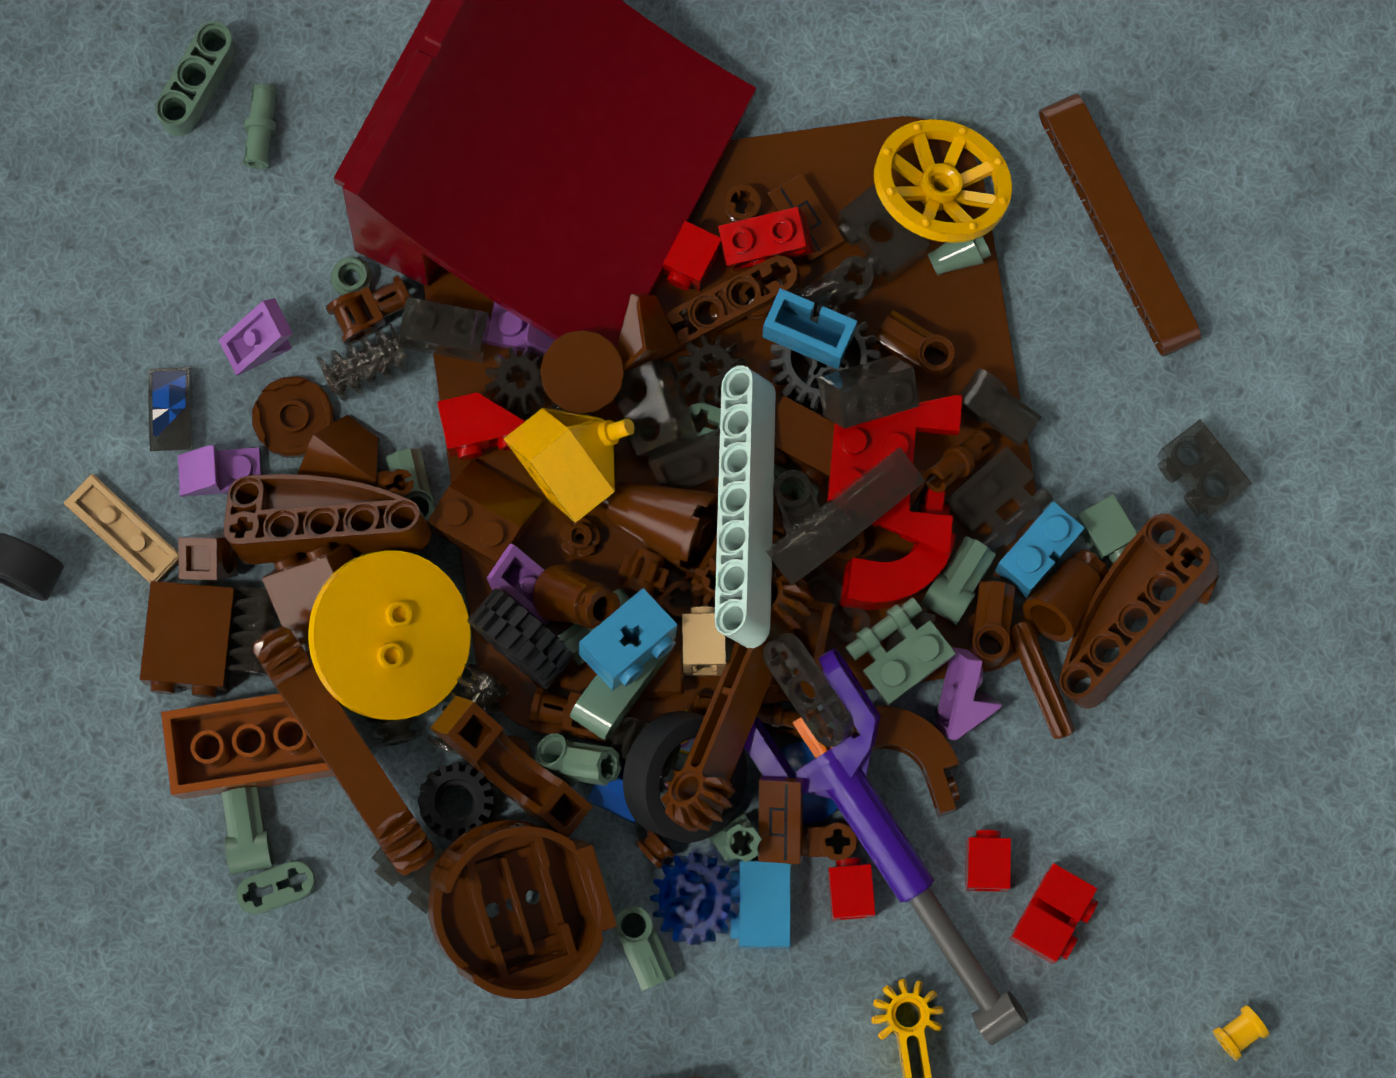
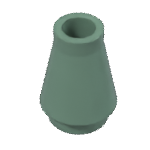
(959, 255)

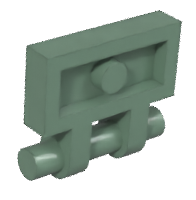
(908, 661)

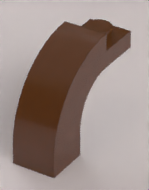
(926, 746)

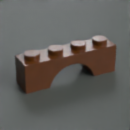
(510, 769)

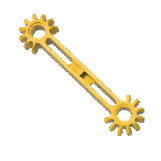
(902, 1032)

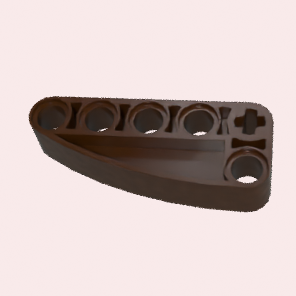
(307, 506)
(1133, 592)

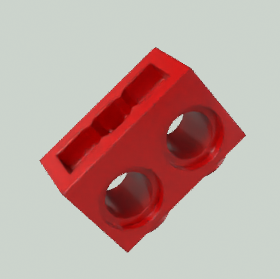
(765, 236)

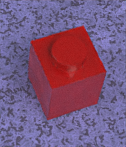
(691, 257)
(988, 862)
(851, 890)

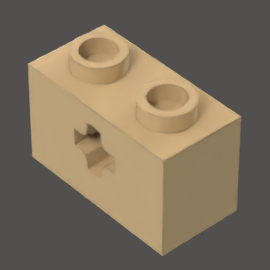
(702, 643)

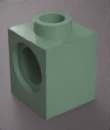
(1106, 528)

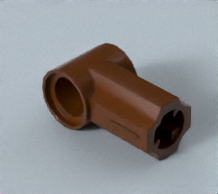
(913, 343)
(993, 620)

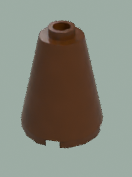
(666, 519)

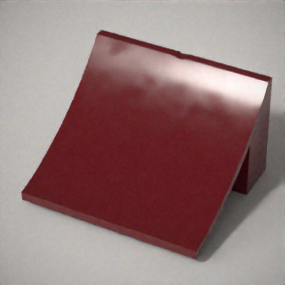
(539, 155)

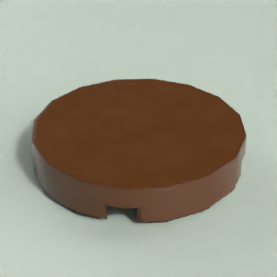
(581, 372)
(289, 429)

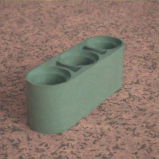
(196, 60)
(603, 709)

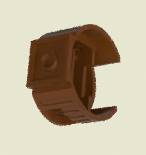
(536, 943)

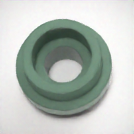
(347, 265)

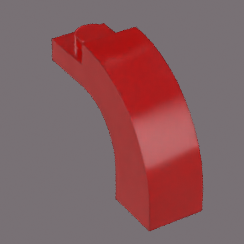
(884, 584)

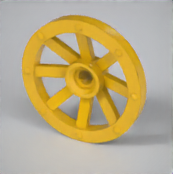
(941, 183)

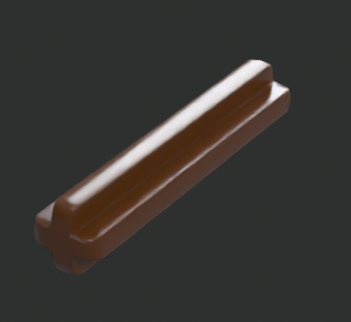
(1041, 680)

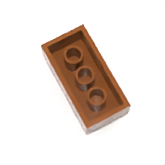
(237, 747)

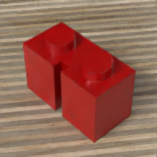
(1054, 913)

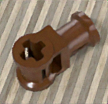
(367, 309)
(565, 704)
(816, 841)

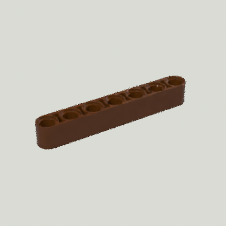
(1121, 224)

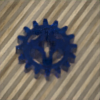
(706, 910)

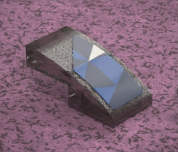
(170, 409)

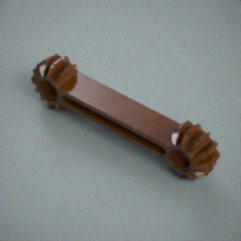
(344, 751)
(703, 786)

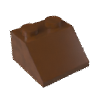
(483, 513)

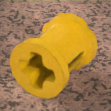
(1241, 1032)

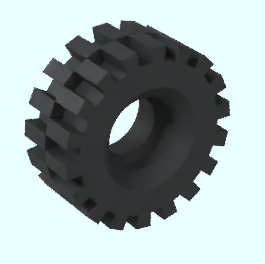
(520, 638)

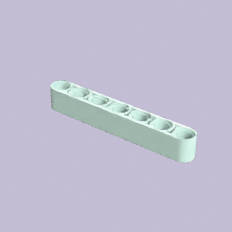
(745, 507)

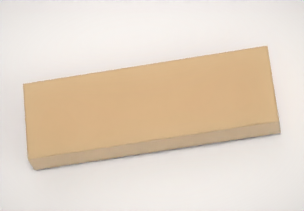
(122, 529)

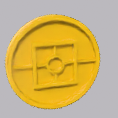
(389, 635)

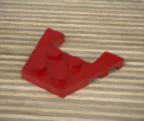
(867, 443)

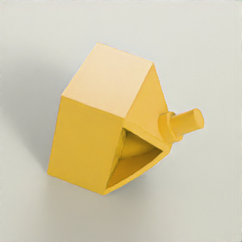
(569, 457)

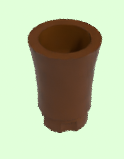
(569, 597)
(1065, 597)

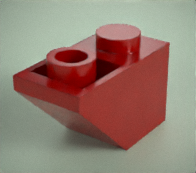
(475, 424)

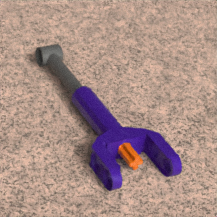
(842, 776)

